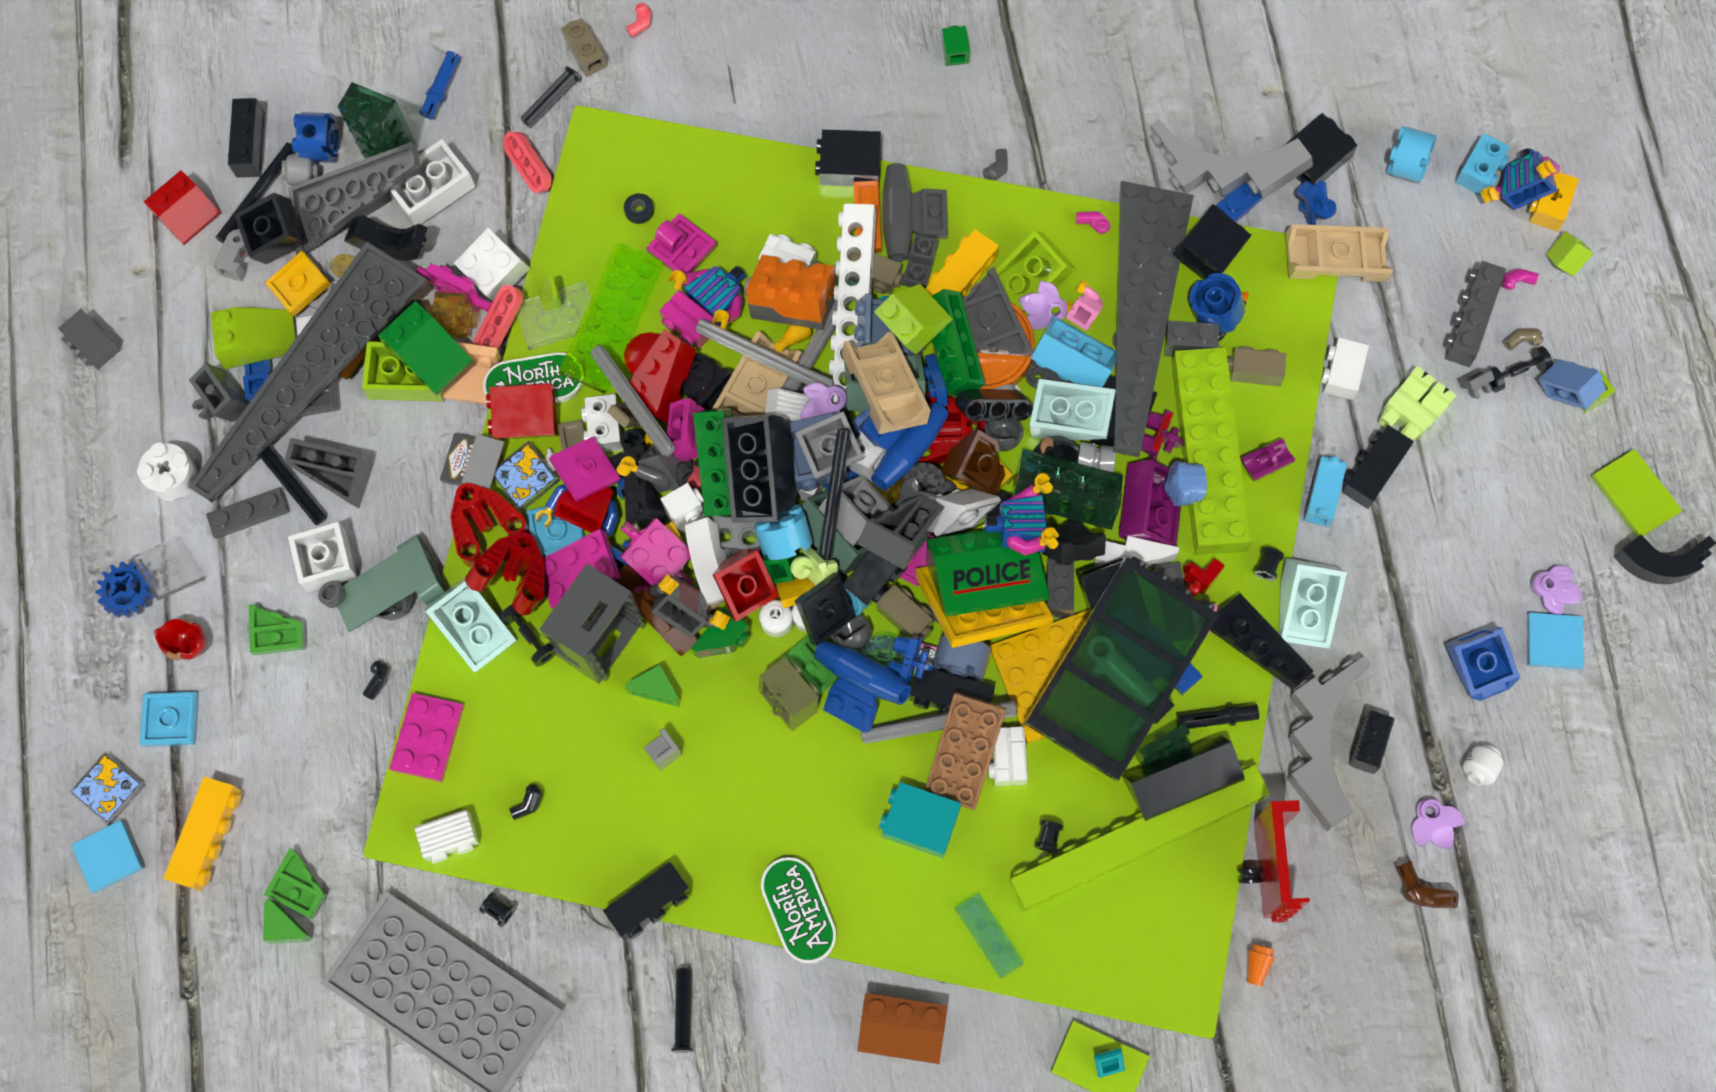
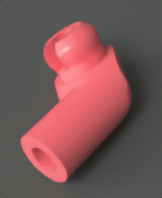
(642, 20)

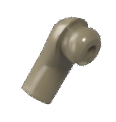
(1532, 335)

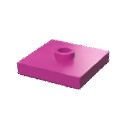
(584, 469)

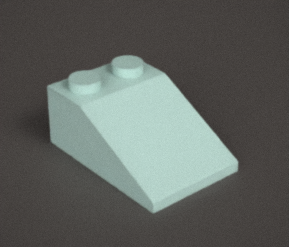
(1071, 411)
(1309, 602)
(470, 624)

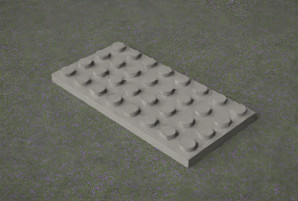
(442, 997)

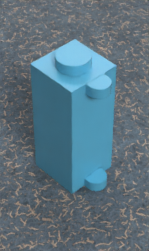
(1325, 491)

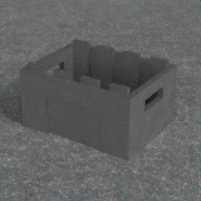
(586, 619)

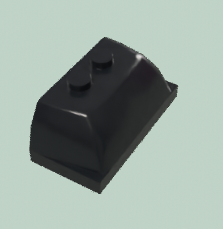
(759, 467)

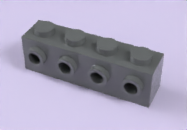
(1475, 314)

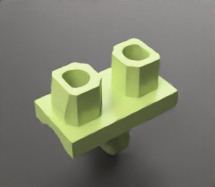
(813, 566)

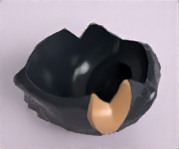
(1059, 448)

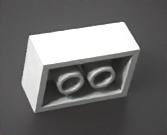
(433, 185)

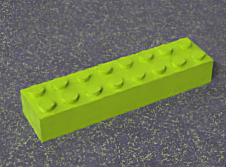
(1211, 440)

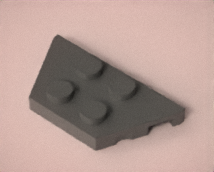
(994, 320)

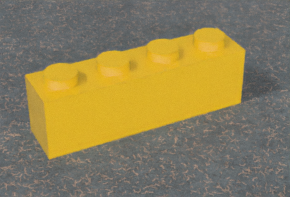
(965, 266)
(203, 834)

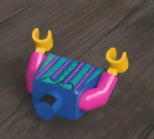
(1525, 180)
(713, 291)
(1024, 521)

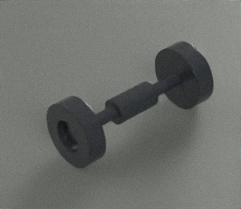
(1541, 359)
(543, 653)

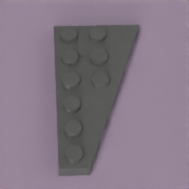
(339, 196)

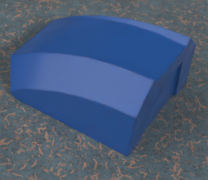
(1484, 662)

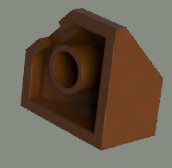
(975, 463)

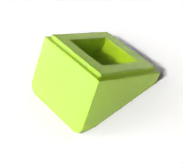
(550, 294)

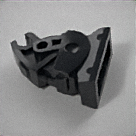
(705, 381)

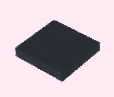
(825, 609)

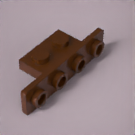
(641, 592)

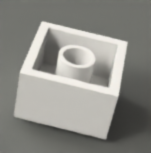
(491, 264)
(322, 556)

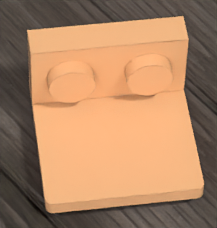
(469, 383)

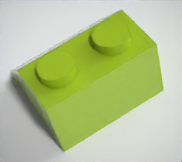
(913, 317)

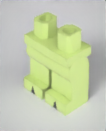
(1409, 412)

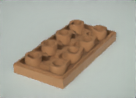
(965, 749)

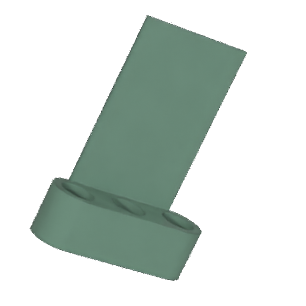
(390, 582)

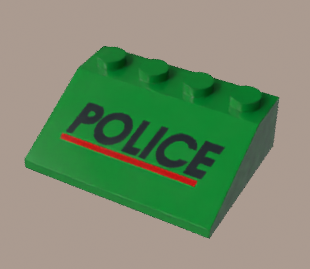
(979, 574)

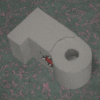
(232, 257)

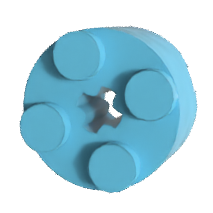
(1411, 154)
(782, 538)

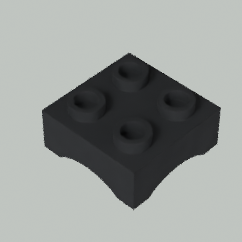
(1076, 544)

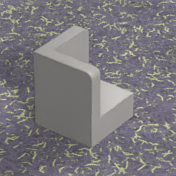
(663, 750)

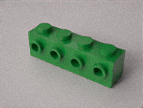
(956, 347)
(712, 460)

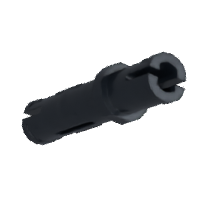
(1228, 715)

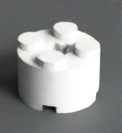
(167, 471)

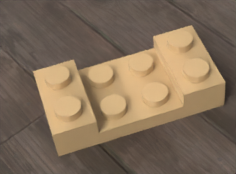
(1337, 252)
(751, 380)
(887, 384)

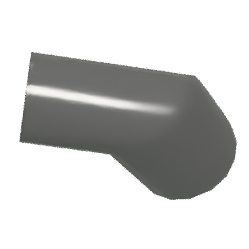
(997, 168)

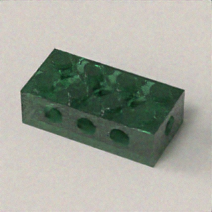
(373, 120)
(1079, 492)

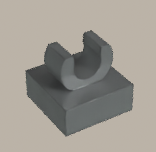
(1475, 380)

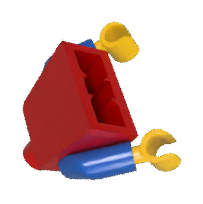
(589, 514)

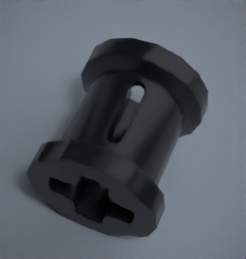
(629, 436)
(1268, 564)
(1048, 836)
(497, 909)

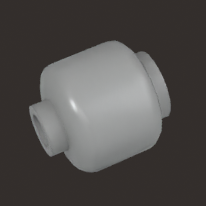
(298, 169)

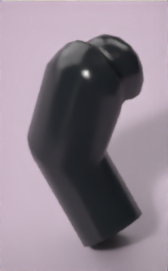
(376, 683)

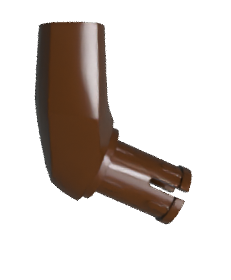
(1423, 894)

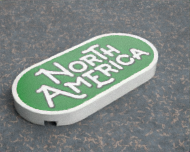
(532, 371)
(798, 910)

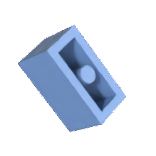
(1572, 384)

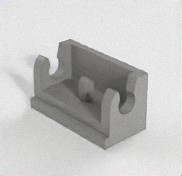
(483, 461)

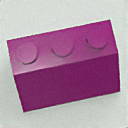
(1146, 505)

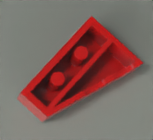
(662, 374)

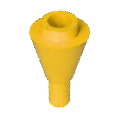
(792, 335)

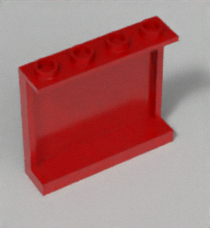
(1273, 860)

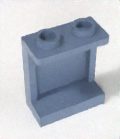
(870, 326)
(802, 472)

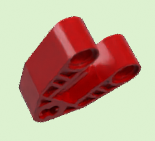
(955, 425)
(462, 509)
(518, 552)

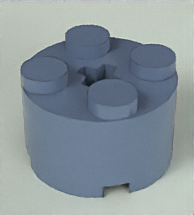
(963, 661)

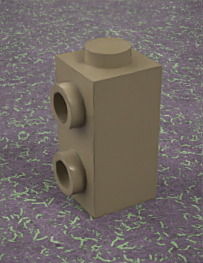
(583, 47)
(886, 273)
(1257, 366)
(905, 614)

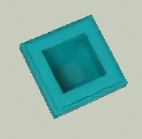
(1109, 1062)

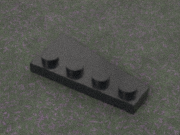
(1255, 638)

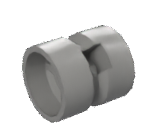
(1099, 458)

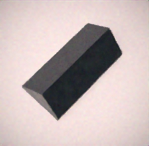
(1184, 777)

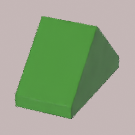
(653, 686)
(280, 926)

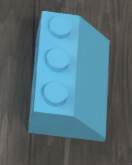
(1074, 354)

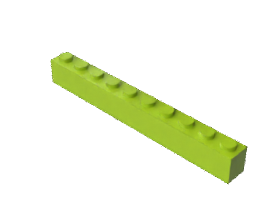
(1132, 842)

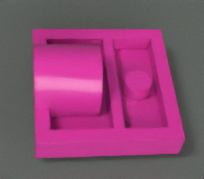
(680, 245)

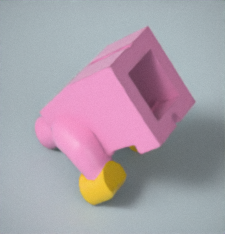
(1085, 308)

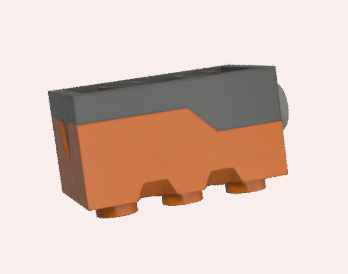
(791, 292)

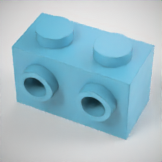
(1483, 164)

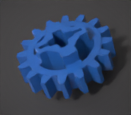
(117, 599)

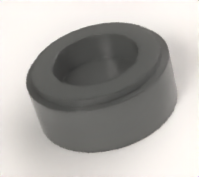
(332, 594)

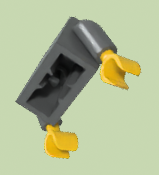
(660, 470)
(683, 606)

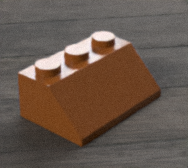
(902, 1028)

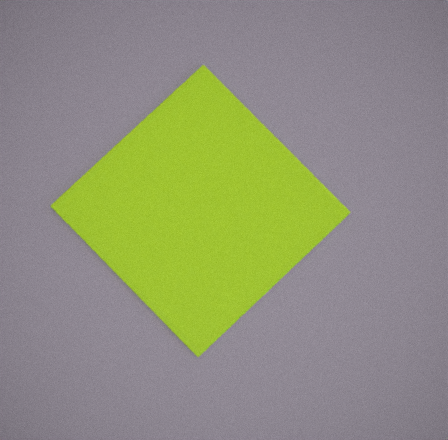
(750, 790)

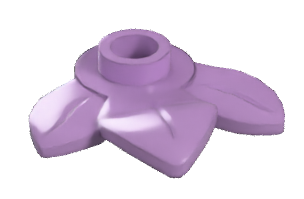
(1040, 304)
(820, 400)
(1559, 589)
(1436, 828)

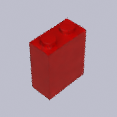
(522, 411)

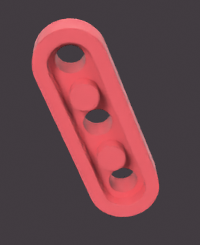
(527, 162)
(503, 309)

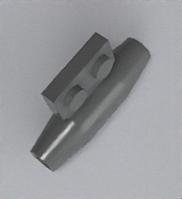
(907, 212)

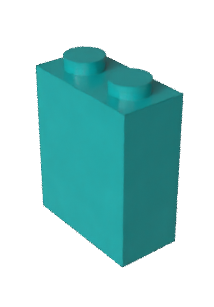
(920, 819)

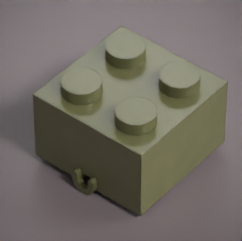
(789, 693)

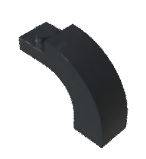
(397, 243)
(1655, 567)

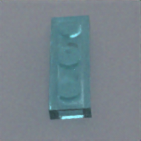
(989, 936)

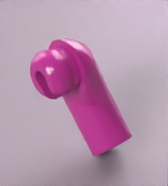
(1094, 219)
(1517, 275)

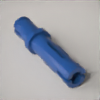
(435, 93)

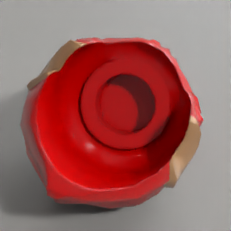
(180, 639)

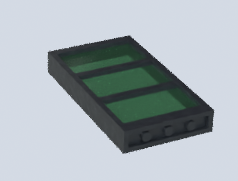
(1121, 668)

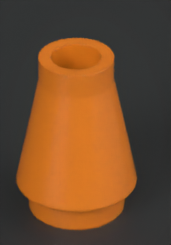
(1259, 963)

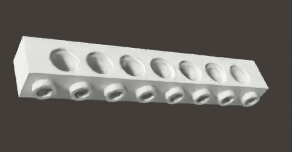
(852, 217)

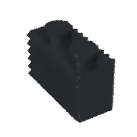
(1371, 742)

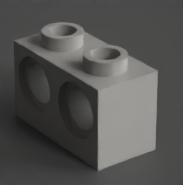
(739, 532)

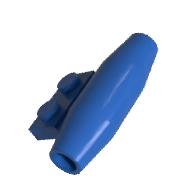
(902, 446)
(859, 683)

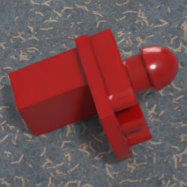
(1199, 579)

